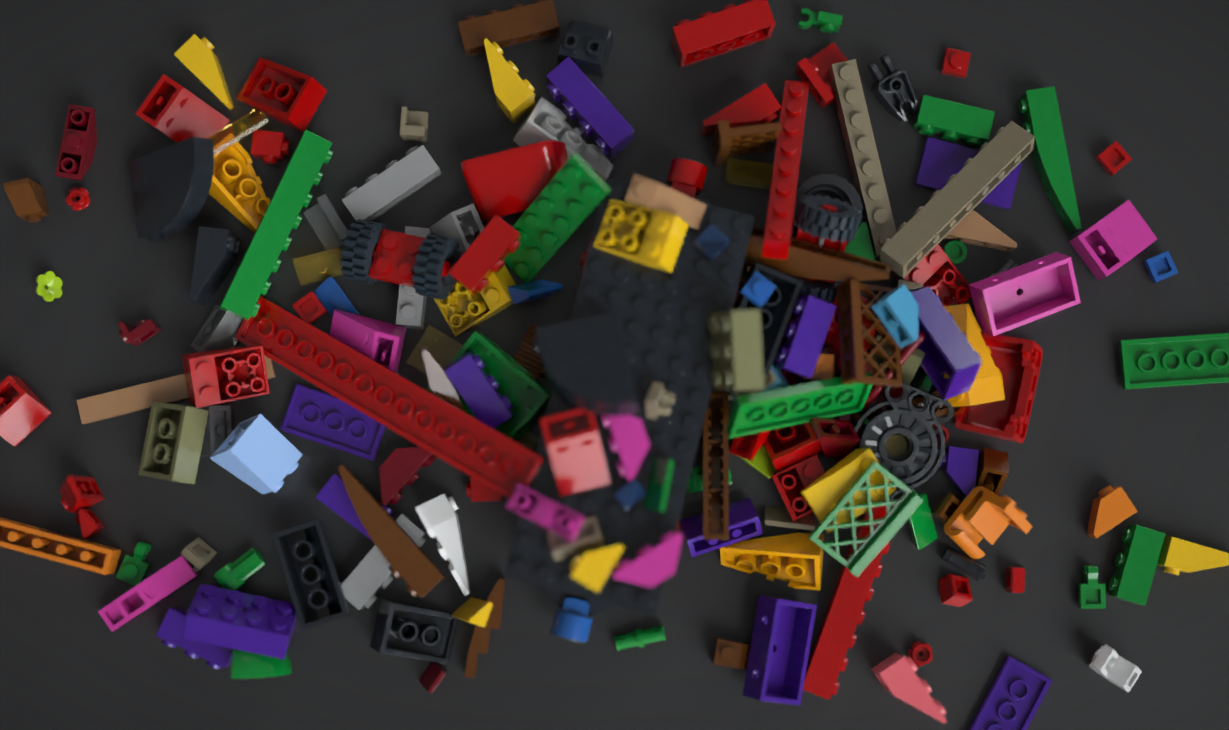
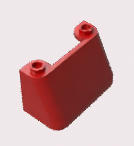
(512, 178)
(1020, 368)

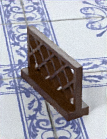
(742, 140)
(853, 332)

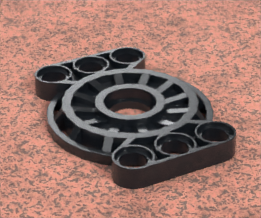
(915, 425)

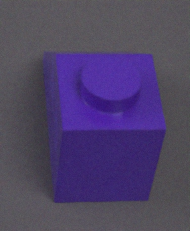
(960, 468)

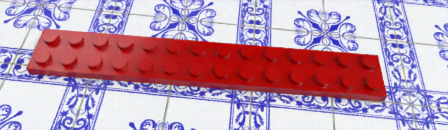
(391, 399)

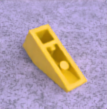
(204, 64)
(1188, 557)

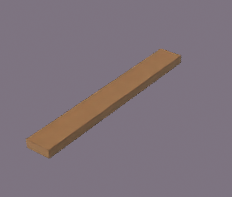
(140, 397)

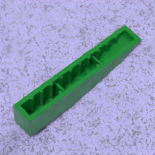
(1050, 152)

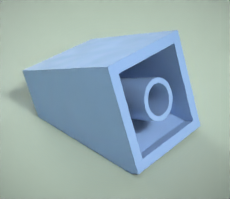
(257, 455)

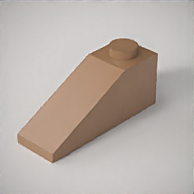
(661, 198)
(980, 232)

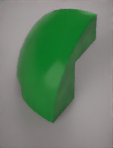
(254, 665)

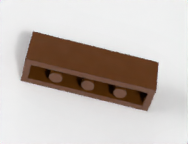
(509, 26)

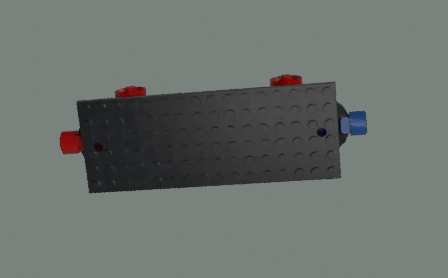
(665, 343)

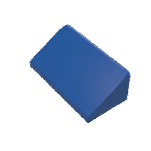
(533, 290)
(334, 297)

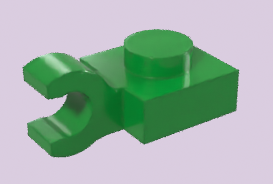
(825, 21)
(135, 568)
(1091, 593)

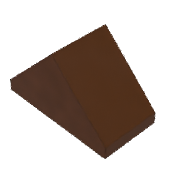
(945, 507)

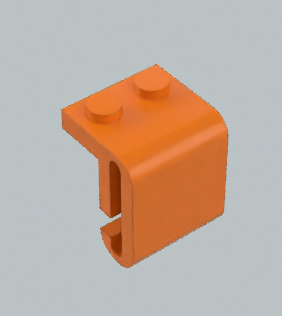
(983, 516)

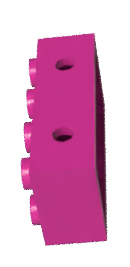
(1045, 288)

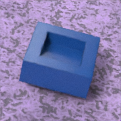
(1160, 267)
(758, 289)

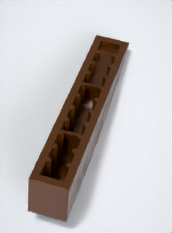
(815, 261)
(716, 468)
(394, 543)

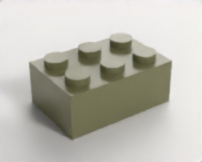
(736, 350)
(173, 442)

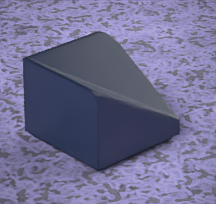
(711, 242)
(630, 494)

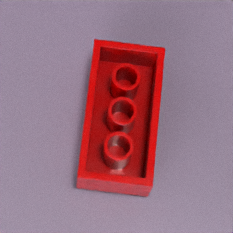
(722, 31)

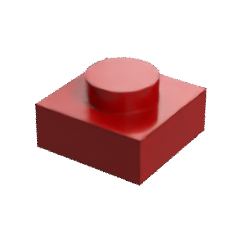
(955, 63)
(1113, 158)
(310, 308)

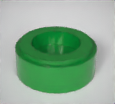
(955, 251)

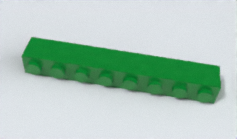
(276, 225)

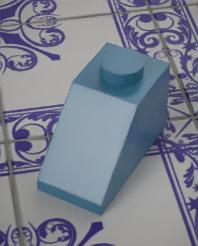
(899, 315)

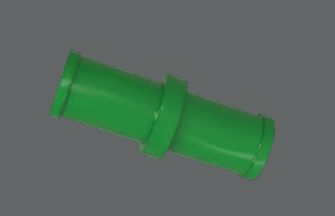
(640, 637)

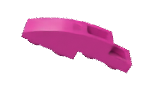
(147, 593)

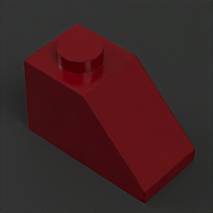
(834, 436)

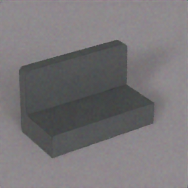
(327, 223)
(217, 331)
(217, 428)

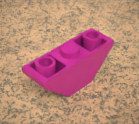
(629, 440)
(545, 512)
(653, 563)

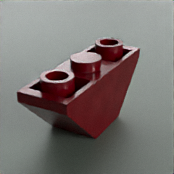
(77, 143)
(402, 469)

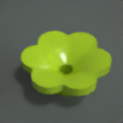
(49, 286)

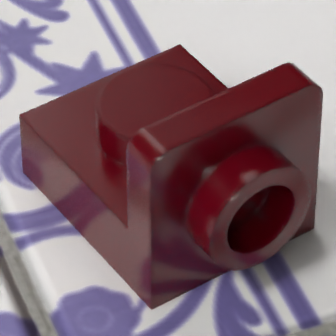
(143, 331)

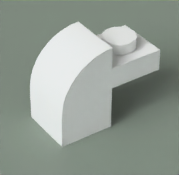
(1115, 668)

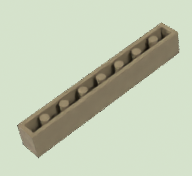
(862, 152)
(956, 198)

